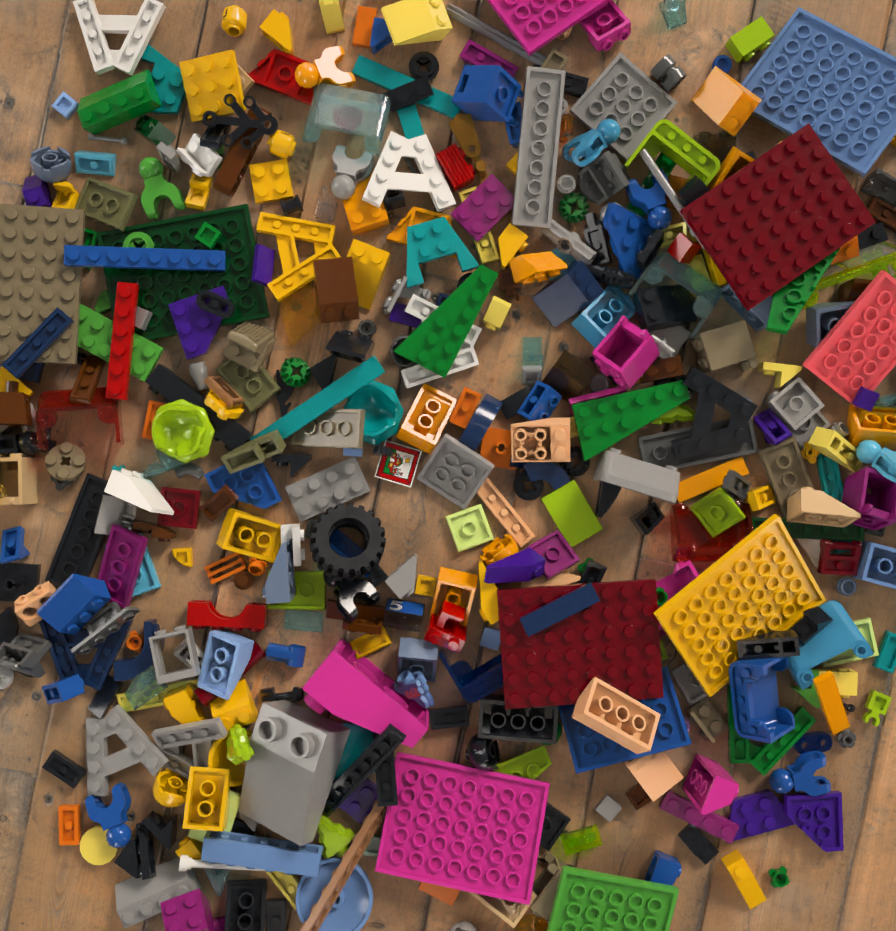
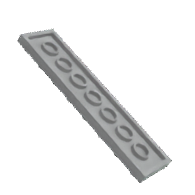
(538, 147)

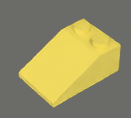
(416, 21)

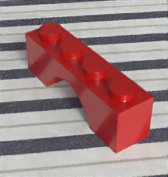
(203, 613)

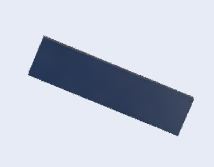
(37, 343)
(559, 609)

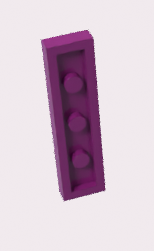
(711, 822)

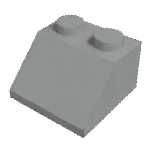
(403, 579)

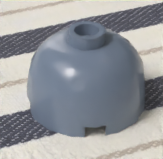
(51, 164)

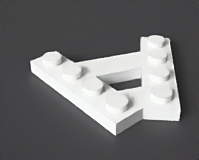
(138, 27)
(429, 181)
(465, 358)

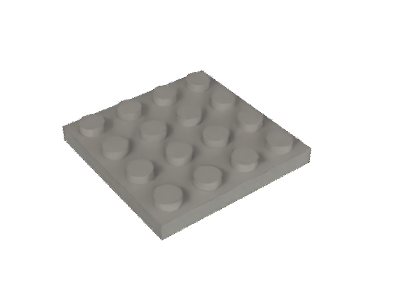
(629, 99)

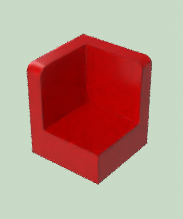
(683, 248)
(451, 613)

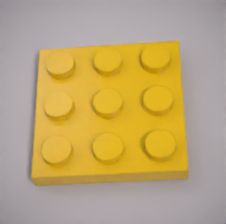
(207, 83)

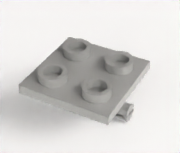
(400, 290)
(669, 340)

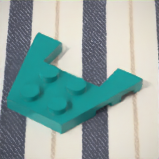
(167, 81)
(431, 242)

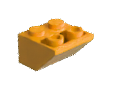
(535, 267)

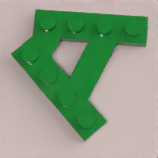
(767, 755)

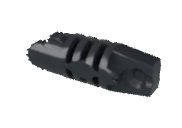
(612, 276)

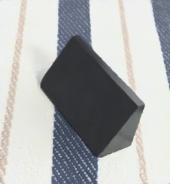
(104, 698)

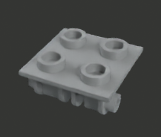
(114, 511)

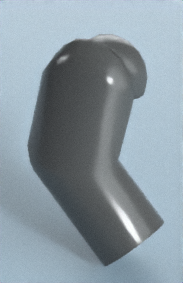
(192, 469)

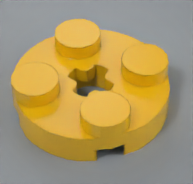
(222, 410)

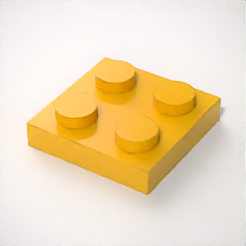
(271, 181)

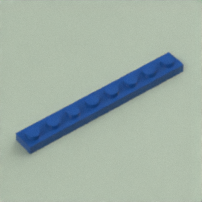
(144, 258)

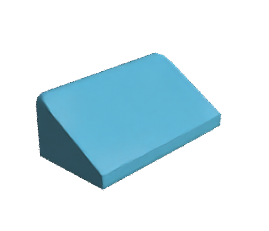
(95, 163)

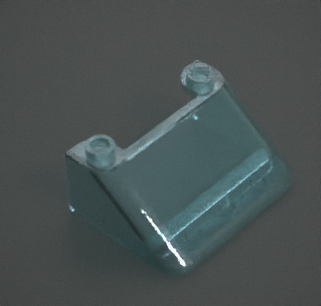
(349, 112)

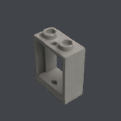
(161, 675)

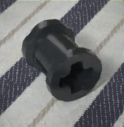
(291, 205)

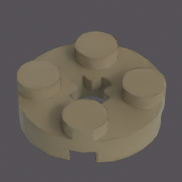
(66, 451)

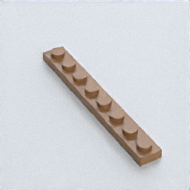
(344, 870)

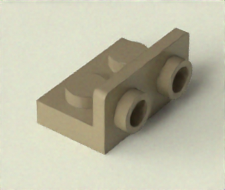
(707, 719)

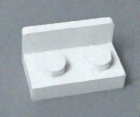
(201, 159)

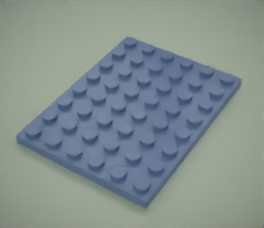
(832, 83)

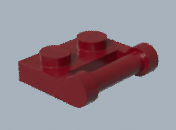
(838, 563)

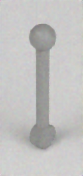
(123, 140)

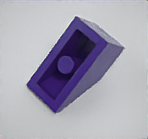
(36, 192)

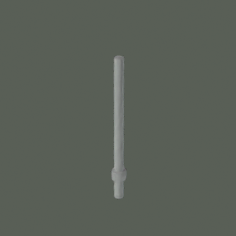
(665, 185)

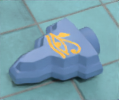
(414, 687)

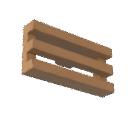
(223, 390)

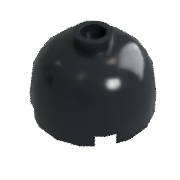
(483, 753)

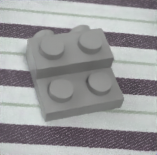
(794, 403)

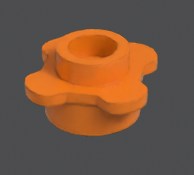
(257, 566)
(130, 643)

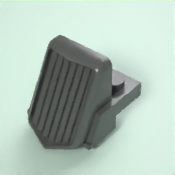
(603, 178)
(24, 654)

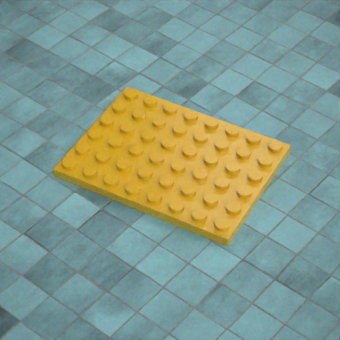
(744, 594)

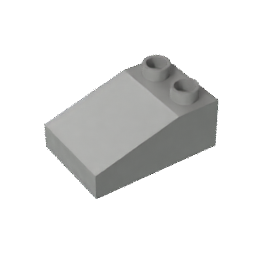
(291, 769)

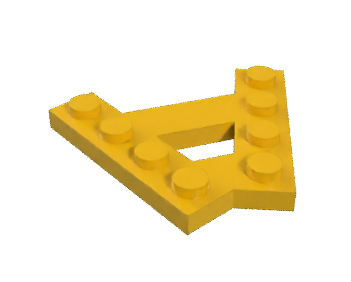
(288, 230)

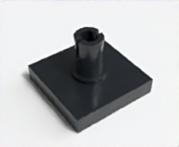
(18, 579)

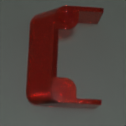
(58, 400)

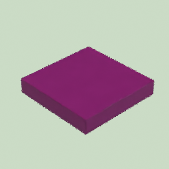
(557, 553)

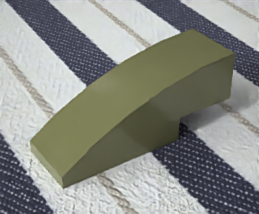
(254, 452)

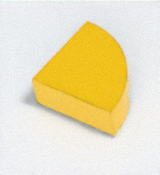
(183, 556)

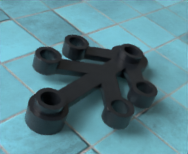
(244, 122)

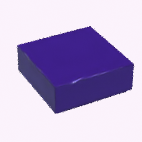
(865, 398)

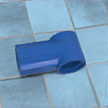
(291, 655)

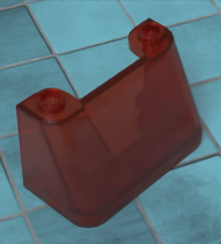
(693, 541)

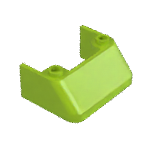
(680, 149)

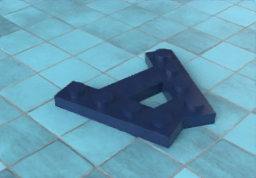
(66, 662)

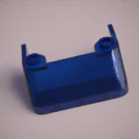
(478, 682)

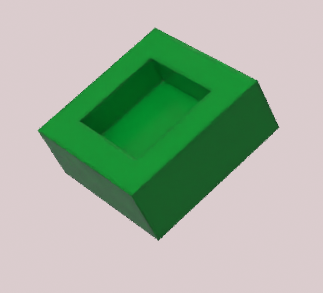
(208, 235)

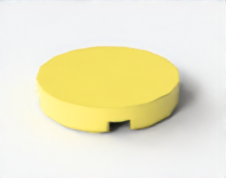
(95, 847)

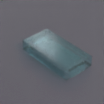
(304, 620)

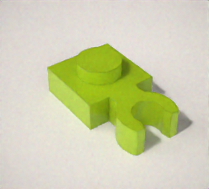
(877, 704)

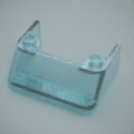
(706, 290)

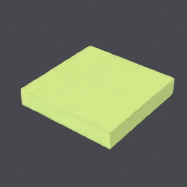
(469, 527)

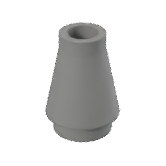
(199, 373)

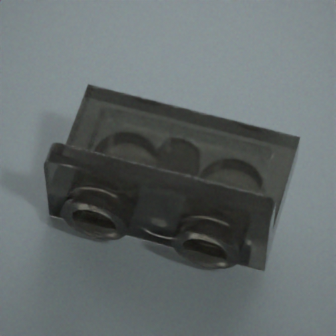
(717, 144)

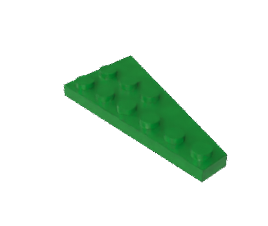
(442, 333)

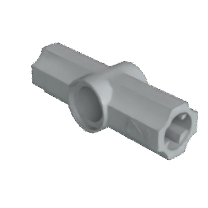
(576, 249)

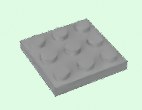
(455, 471)

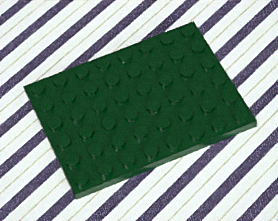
(164, 287)

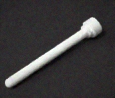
(187, 863)

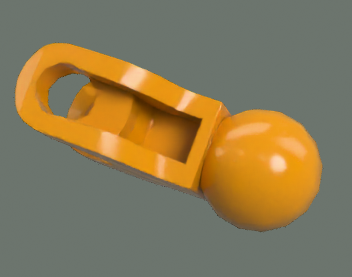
(324, 70)

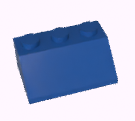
(74, 603)

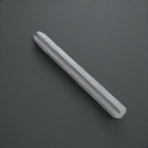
(493, 33)

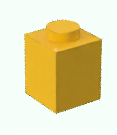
(190, 847)

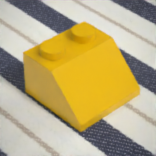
(238, 709)

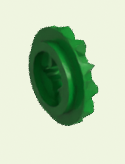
(577, 215)
(296, 380)

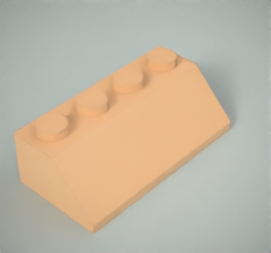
(617, 716)

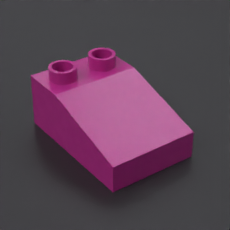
(363, 695)

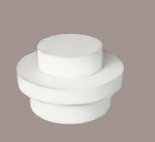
(566, 184)

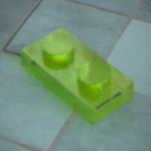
(581, 839)

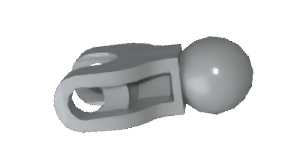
(349, 172)

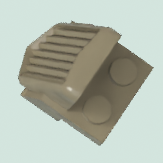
(250, 344)

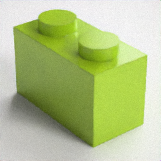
(749, 40)

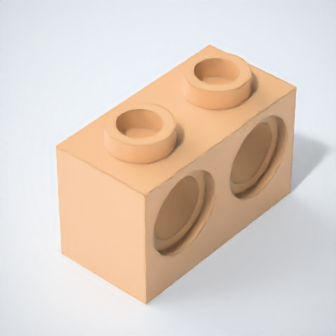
(28, 604)

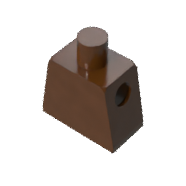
(15, 406)

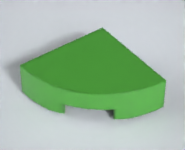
(103, 303)

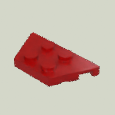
(278, 75)

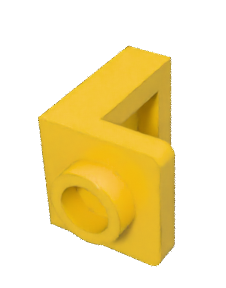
(66, 195)

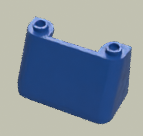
(757, 700)

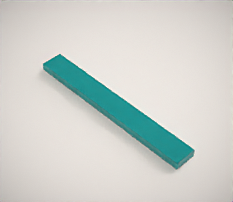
(326, 399)

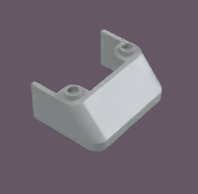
(638, 475)

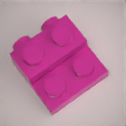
(606, 26)

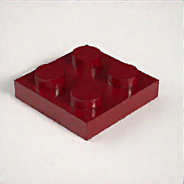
(185, 506)

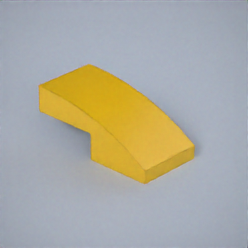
(198, 192)

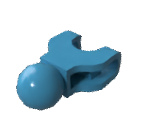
(592, 142)

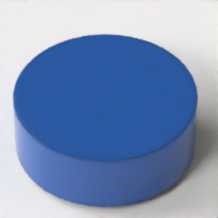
(722, 62)

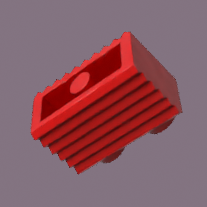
(455, 167)
(450, 637)

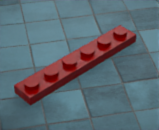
(122, 341)

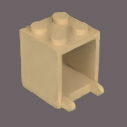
(20, 484)

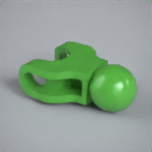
(157, 188)

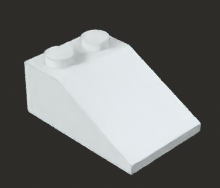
(137, 490)

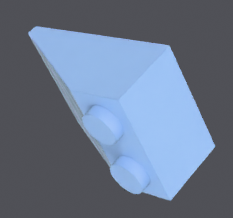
(224, 662)

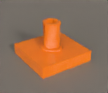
(497, 447)

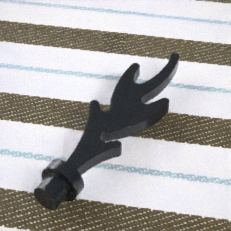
(285, 394)

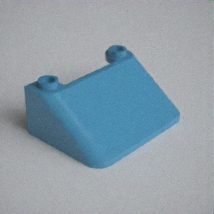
(829, 642)

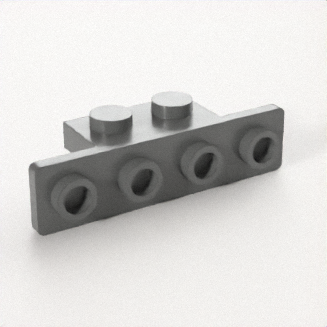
(103, 624)

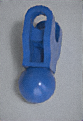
(651, 201)
(801, 775)
(112, 816)

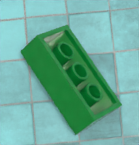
(118, 103)

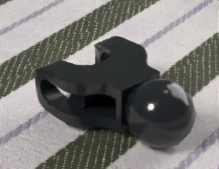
(22, 443)
(348, 591)

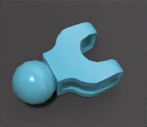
(881, 459)

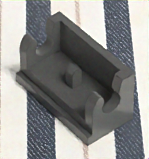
(881, 185)

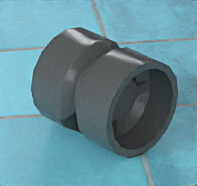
(668, 73)

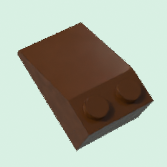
(335, 289)

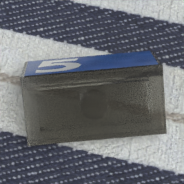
(403, 615)

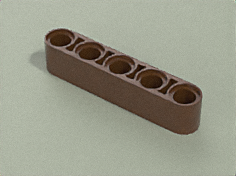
(237, 160)

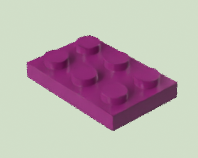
(484, 208)

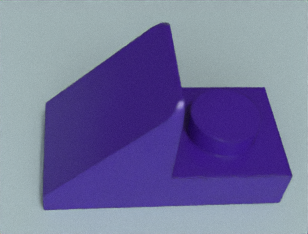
(772, 427)

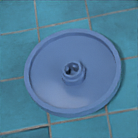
(350, 908)

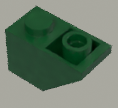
(154, 131)

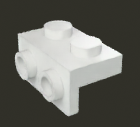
(293, 531)

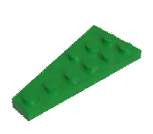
(793, 296)
(614, 417)

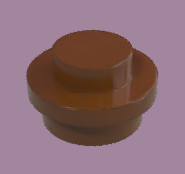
(243, 580)

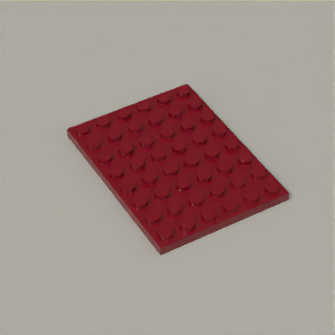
(777, 217)
(606, 641)

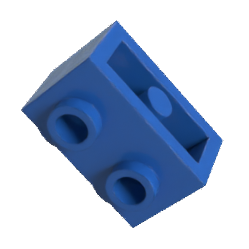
(539, 402)

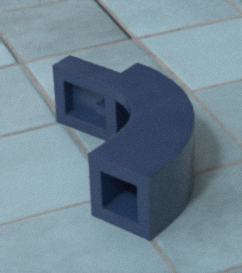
(480, 422)
(130, 667)

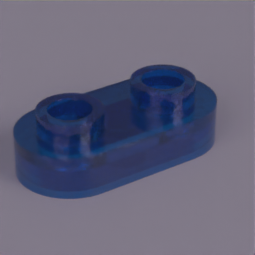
(813, 742)

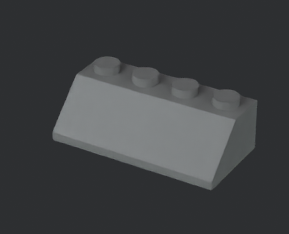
(142, 898)

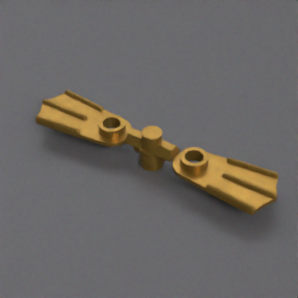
(466, 135)

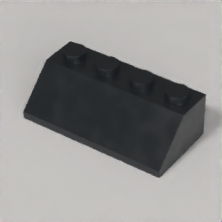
(516, 724)

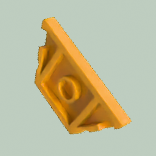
(414, 216)

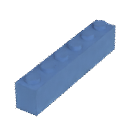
(262, 853)

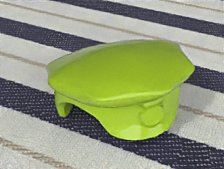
(182, 430)

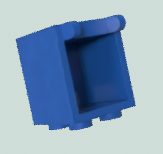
(487, 93)

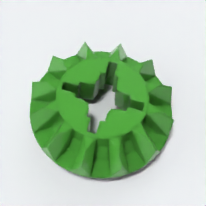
(140, 238)

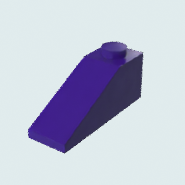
(516, 568)

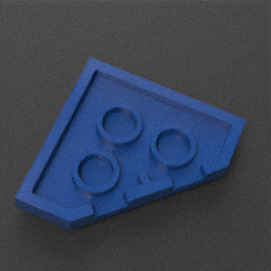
(627, 236)
(250, 484)

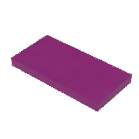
(122, 563)

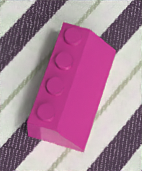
(709, 785)

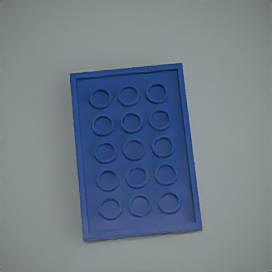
(593, 750)

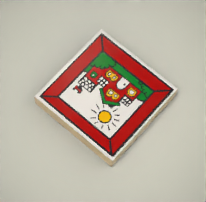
(399, 467)

